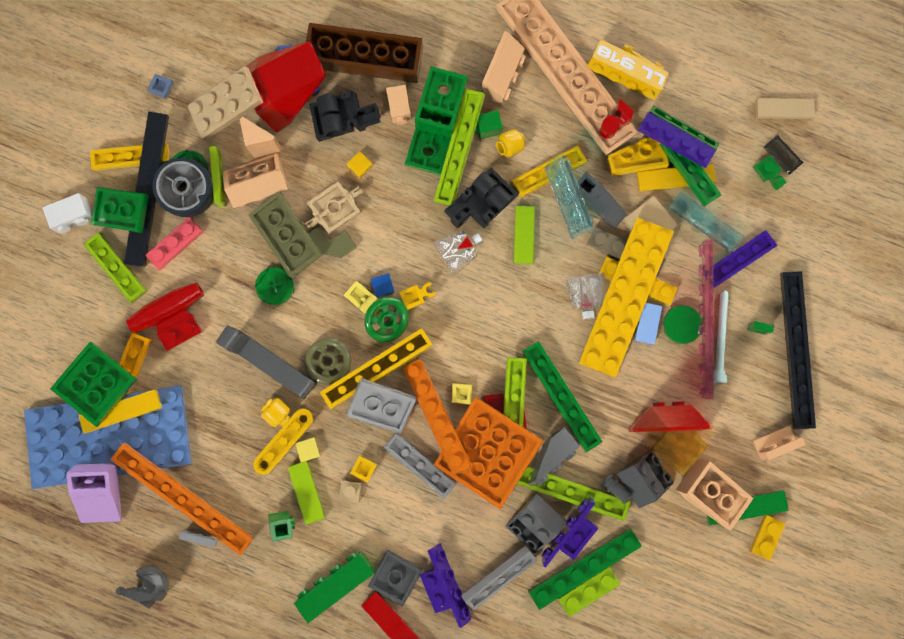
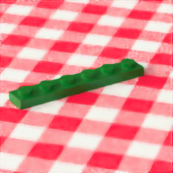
(562, 397)
(584, 568)

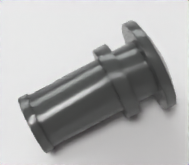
(616, 488)

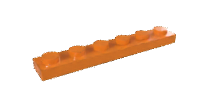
(437, 417)

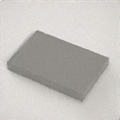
(380, 405)

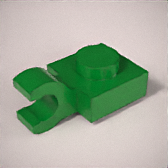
(769, 170)

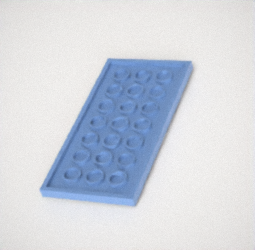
(59, 444)

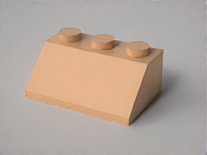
(503, 69)
(254, 180)

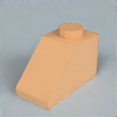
(399, 104)

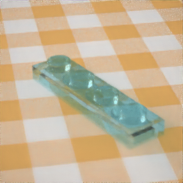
(706, 222)

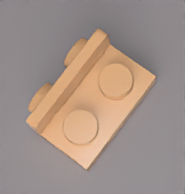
(777, 443)

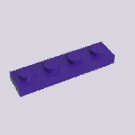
(676, 140)
(742, 257)

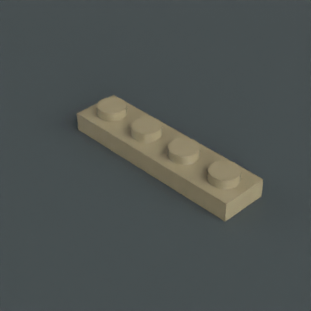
(609, 244)

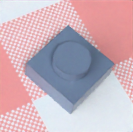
(160, 86)

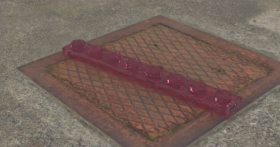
(706, 311)

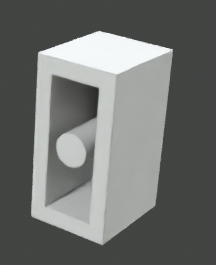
(68, 213)

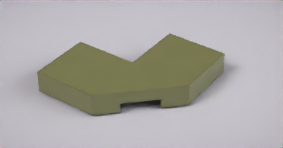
(336, 247)

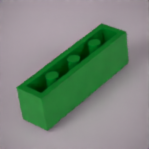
(335, 586)

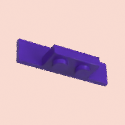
(575, 535)
(443, 588)

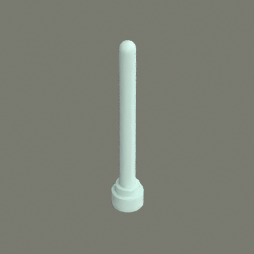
(718, 374)

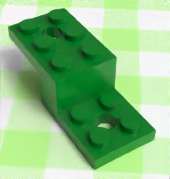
(436, 120)

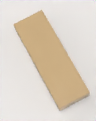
(784, 108)

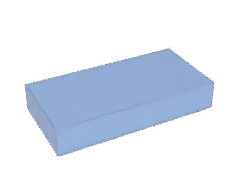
(648, 324)

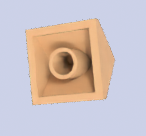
(258, 140)

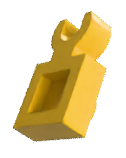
(414, 297)

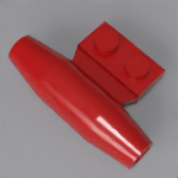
(170, 316)

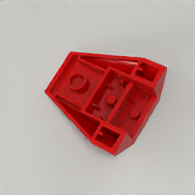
(286, 82)
(670, 418)

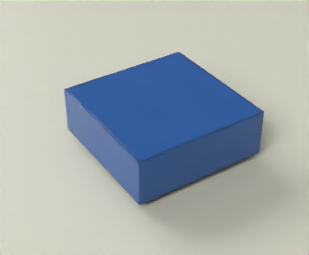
(382, 285)

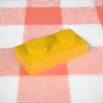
(767, 537)

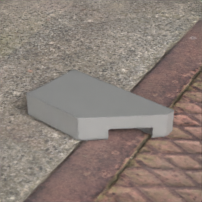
(197, 537)

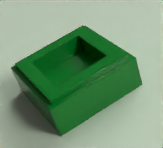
(761, 328)

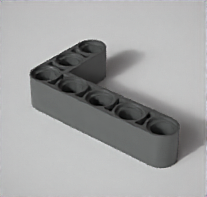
(265, 360)

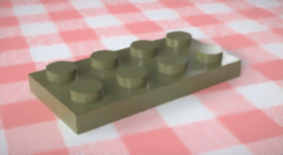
(285, 235)

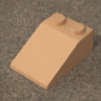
(714, 493)

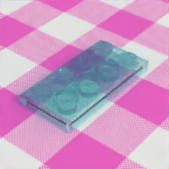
(568, 197)

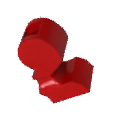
(612, 124)

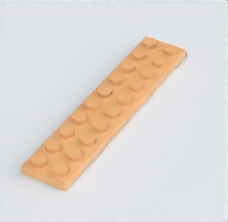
(564, 69)

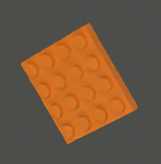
(497, 451)

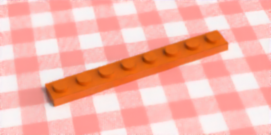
(182, 498)

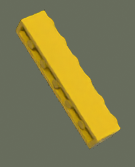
(377, 368)

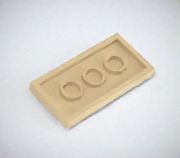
(225, 103)

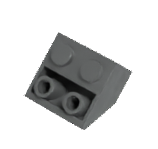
(645, 479)
(536, 524)

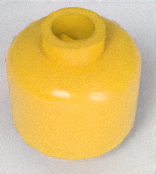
(510, 143)
(275, 412)

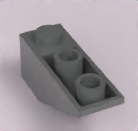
(600, 200)
(553, 452)

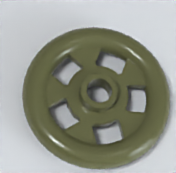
(325, 377)

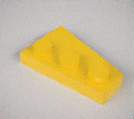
(639, 157)

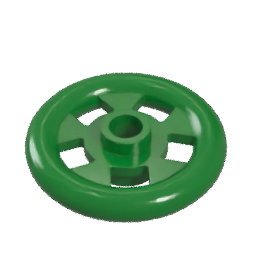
(398, 328)

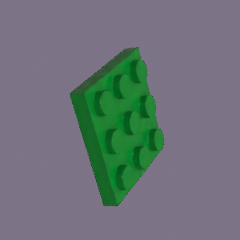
(93, 384)

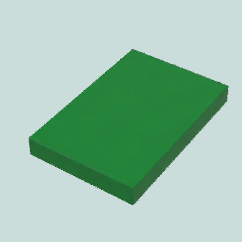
(119, 209)

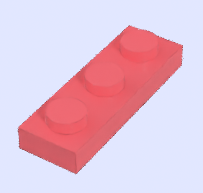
(174, 243)

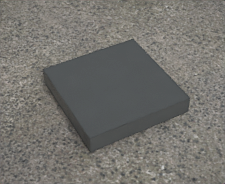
(395, 577)

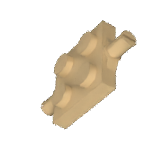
(333, 208)

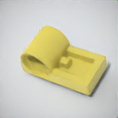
(361, 297)

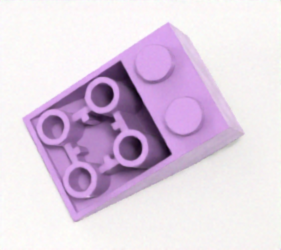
(95, 492)

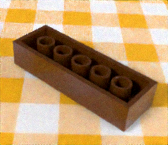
(366, 52)

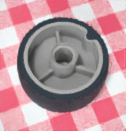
(199, 188)

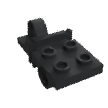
(340, 114)
(482, 200)

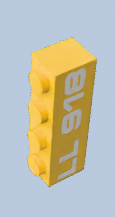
(627, 69)

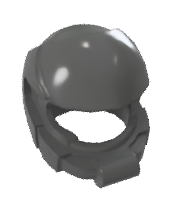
(153, 589)

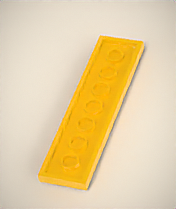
(626, 297)

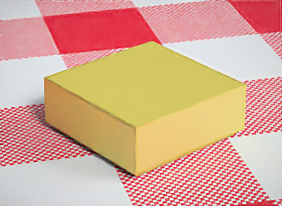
(461, 393)
(308, 449)

